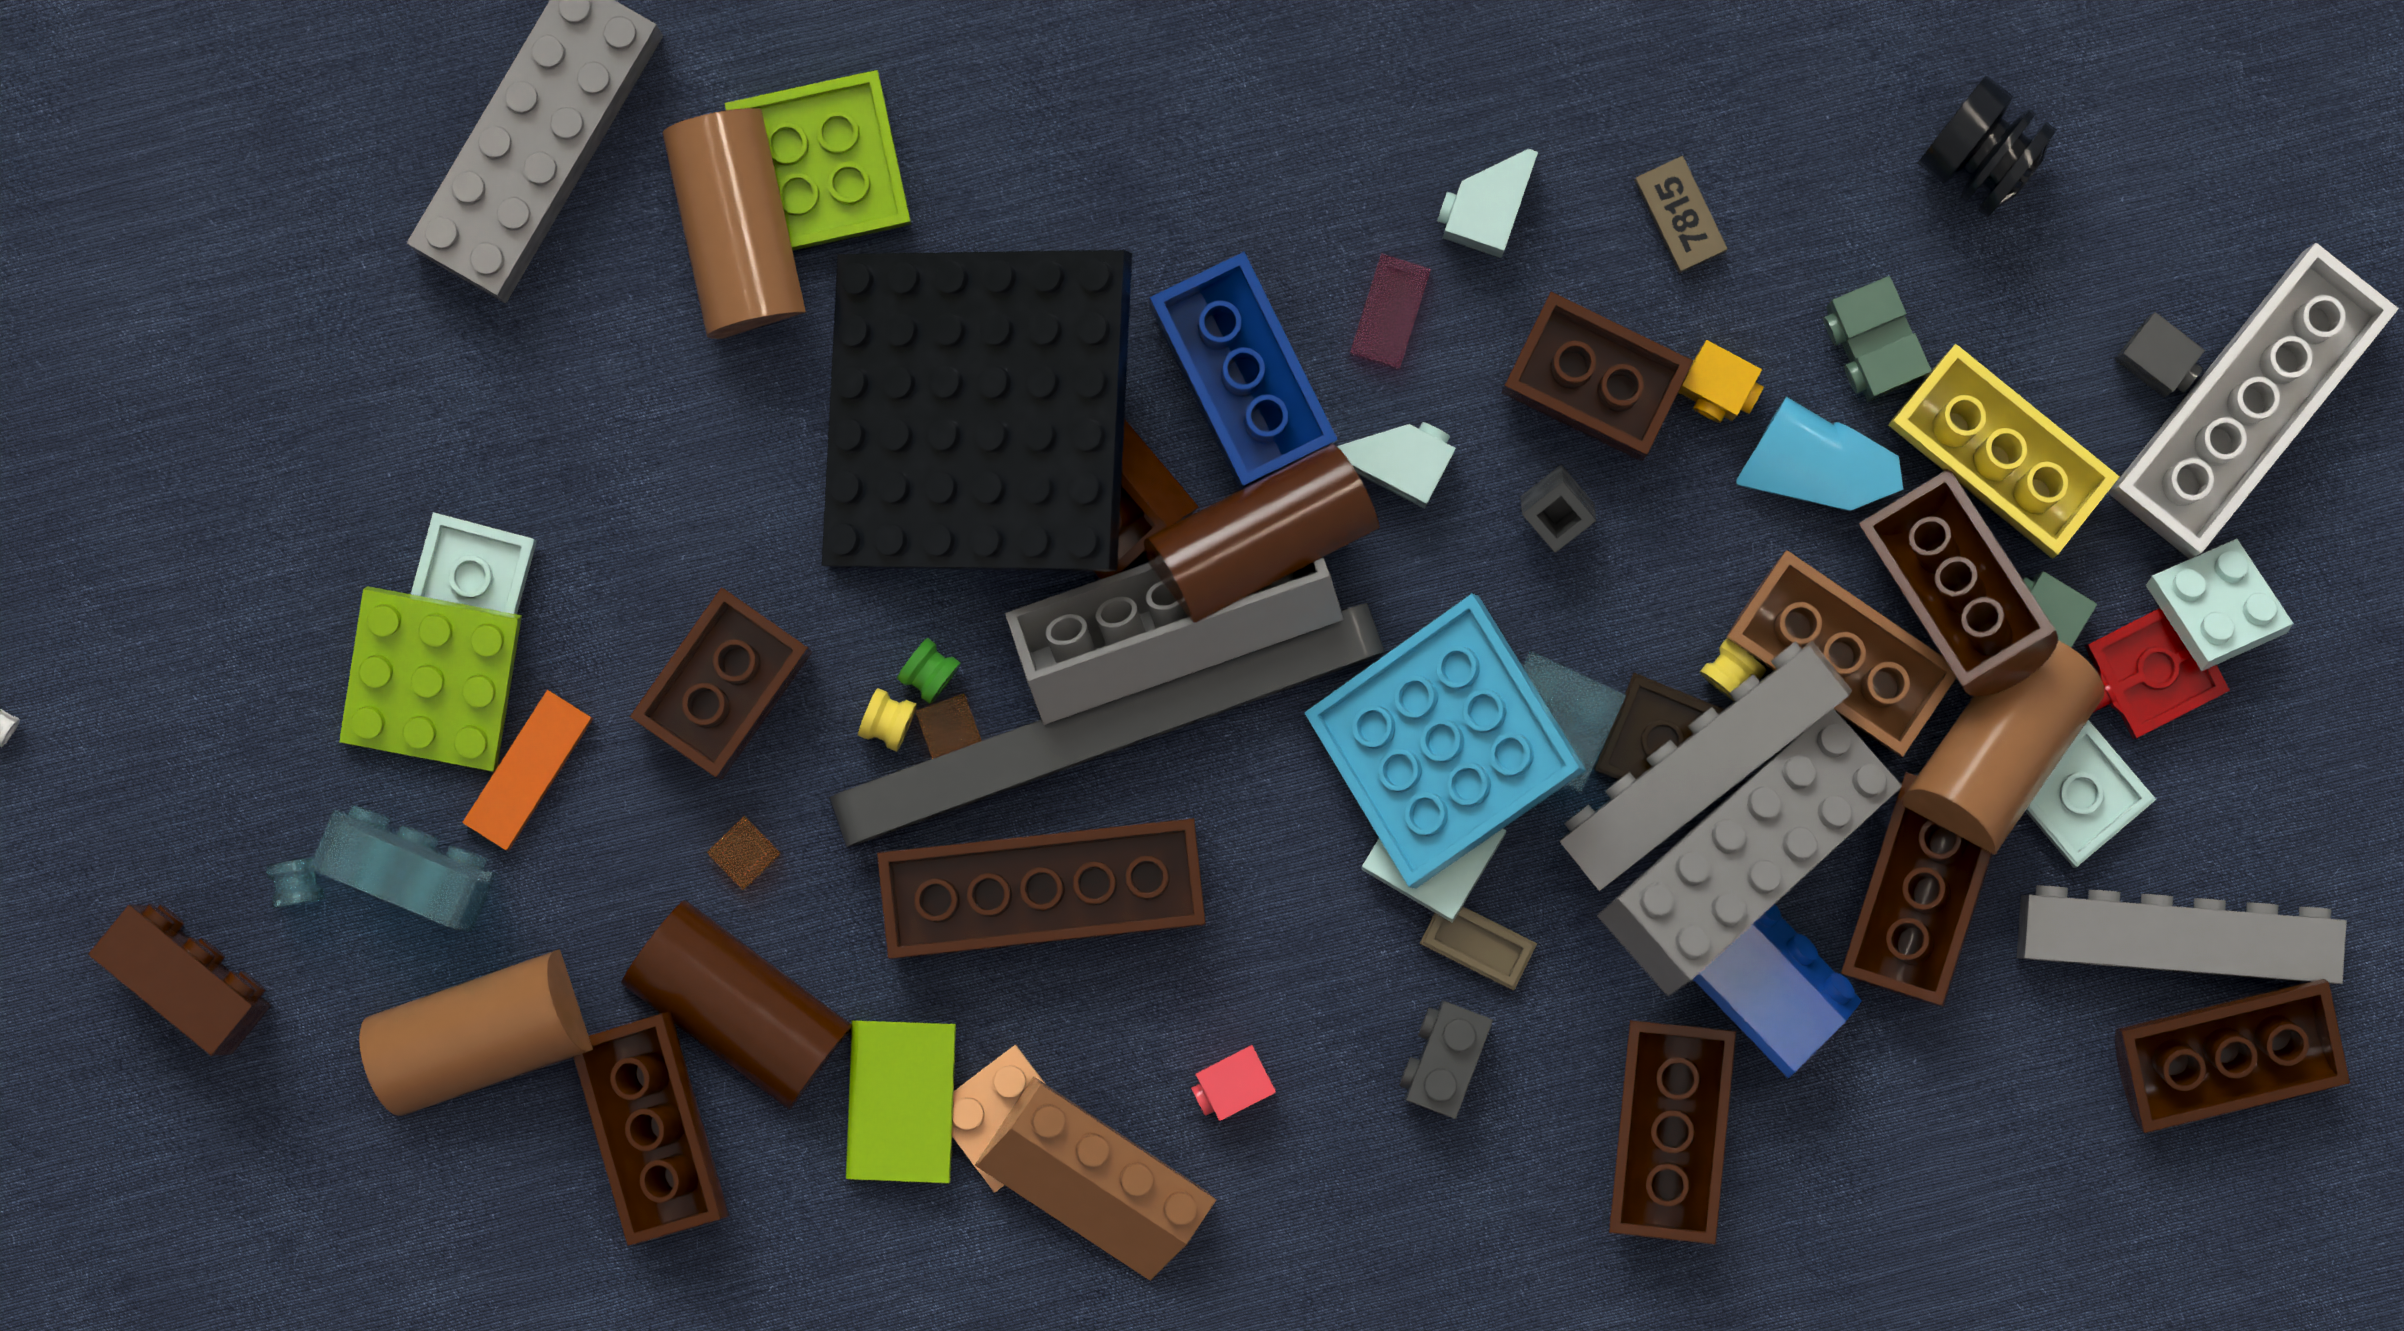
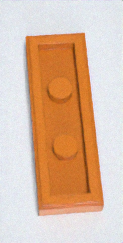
(527, 770)

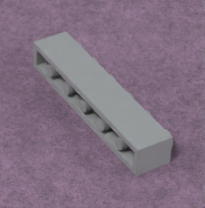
(1705, 765)
(2181, 938)

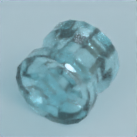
(294, 883)

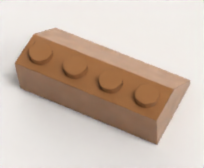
(1095, 1180)

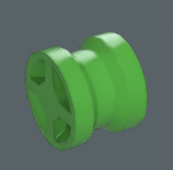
(928, 671)

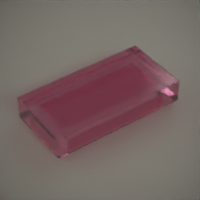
(1390, 311)

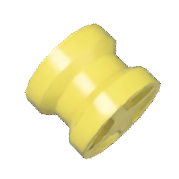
(1731, 668)
(887, 719)

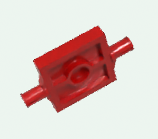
(2151, 674)

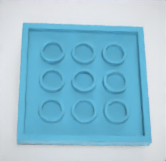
(1444, 741)

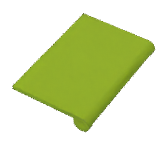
(900, 1101)

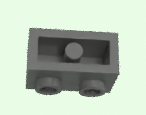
(1447, 1059)

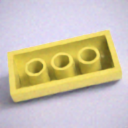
(2004, 451)

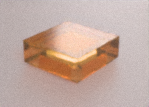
(948, 725)
(744, 853)

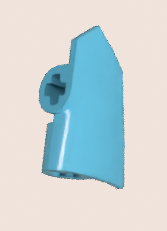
(1820, 462)

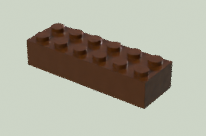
(1041, 888)

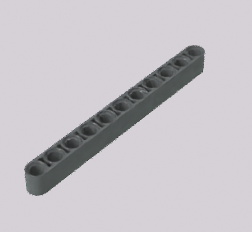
(1046, 749)

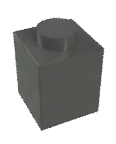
(2161, 356)
(1558, 508)

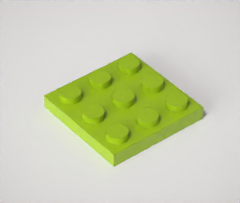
(833, 159)
(430, 678)

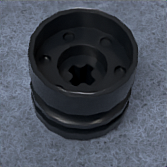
(1987, 147)

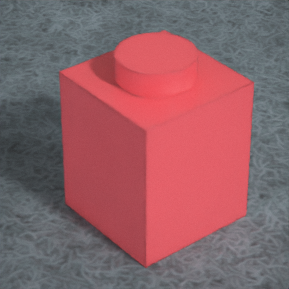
(1232, 1084)

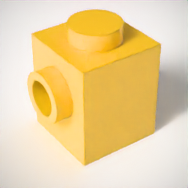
(1721, 383)

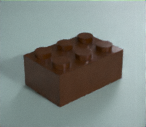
(1597, 376)
(721, 684)
(181, 978)

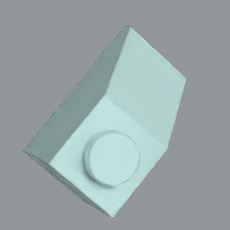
(1487, 205)
(1403, 460)

